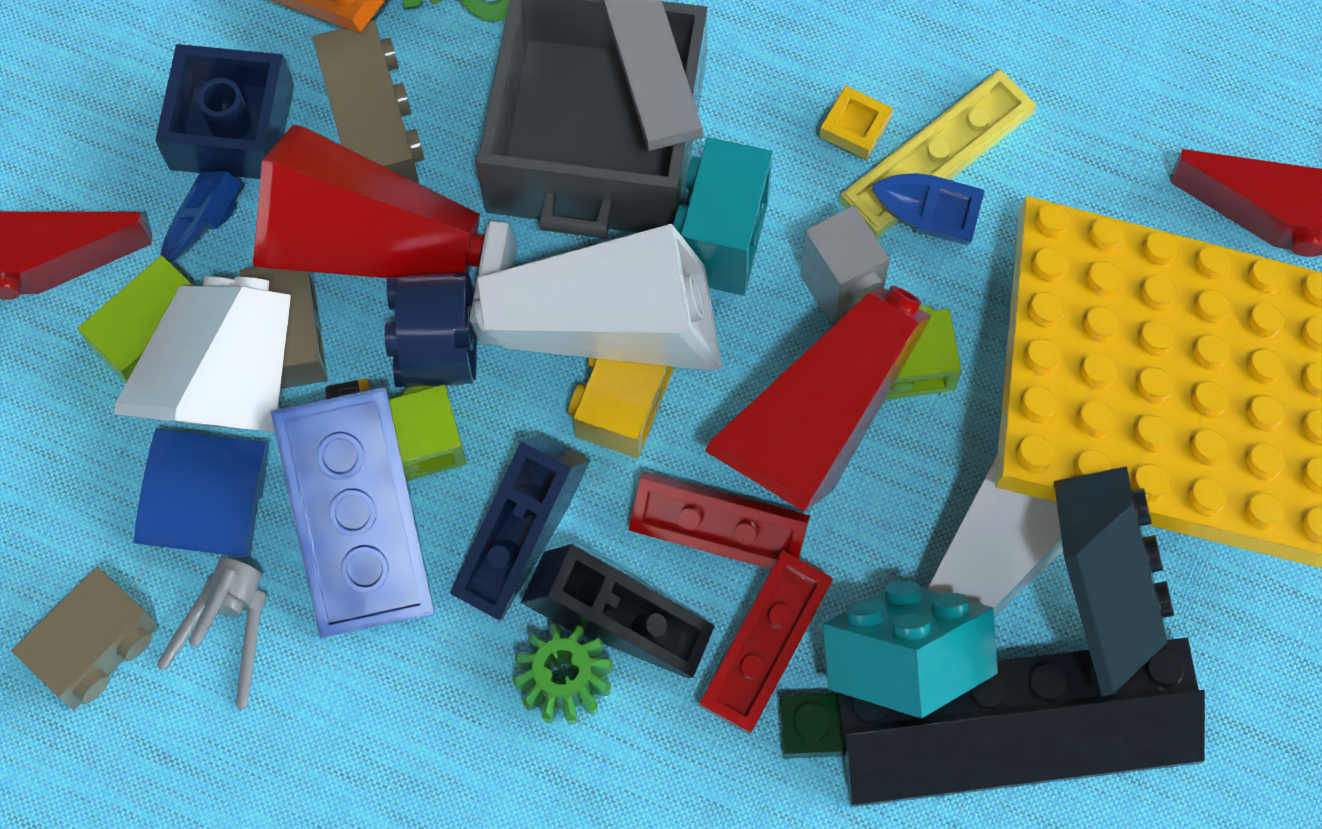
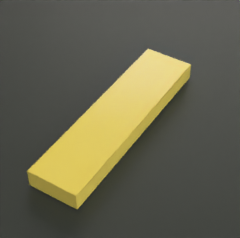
(945, 144)

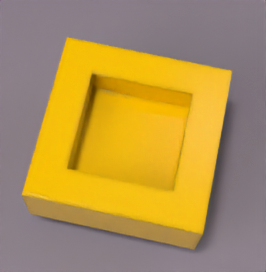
(856, 122)

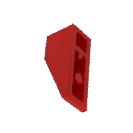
(1264, 197)
(56, 247)

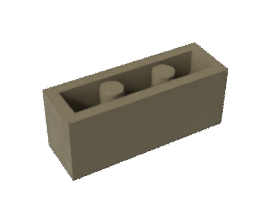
(365, 100)

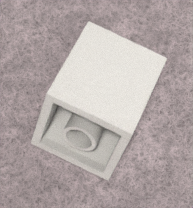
(213, 357)

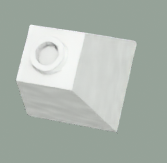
(610, 301)
(999, 546)

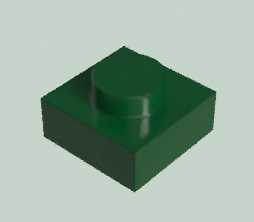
(811, 726)

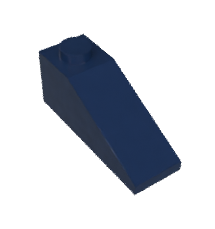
(519, 523)

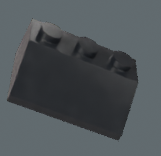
(1113, 572)

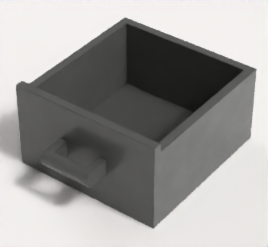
(565, 127)

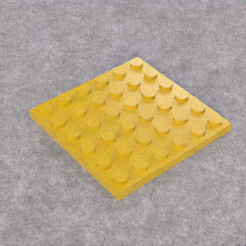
(1170, 364)

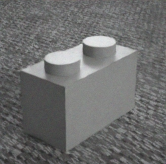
(842, 262)

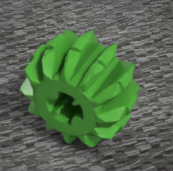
(539, 678)

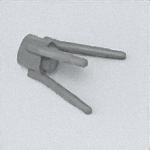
(226, 592)

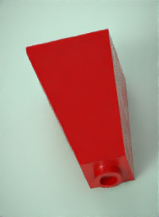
(354, 217)
(820, 408)

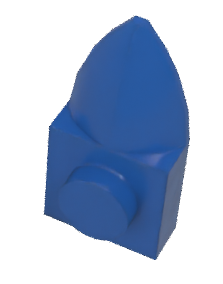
(932, 204)
(205, 207)

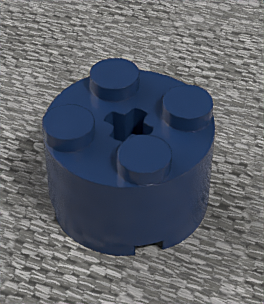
(431, 330)

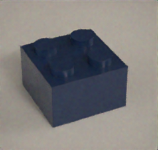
(223, 110)

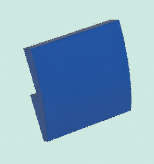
(201, 492)

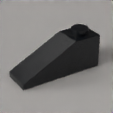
(620, 611)

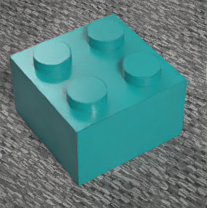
(726, 210)
(910, 648)

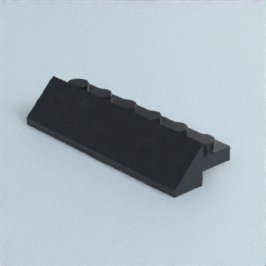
(1028, 727)

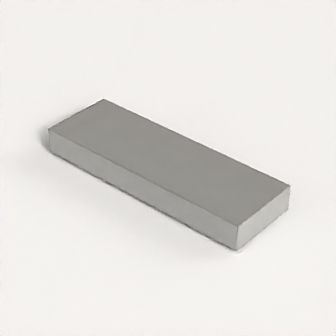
(653, 72)

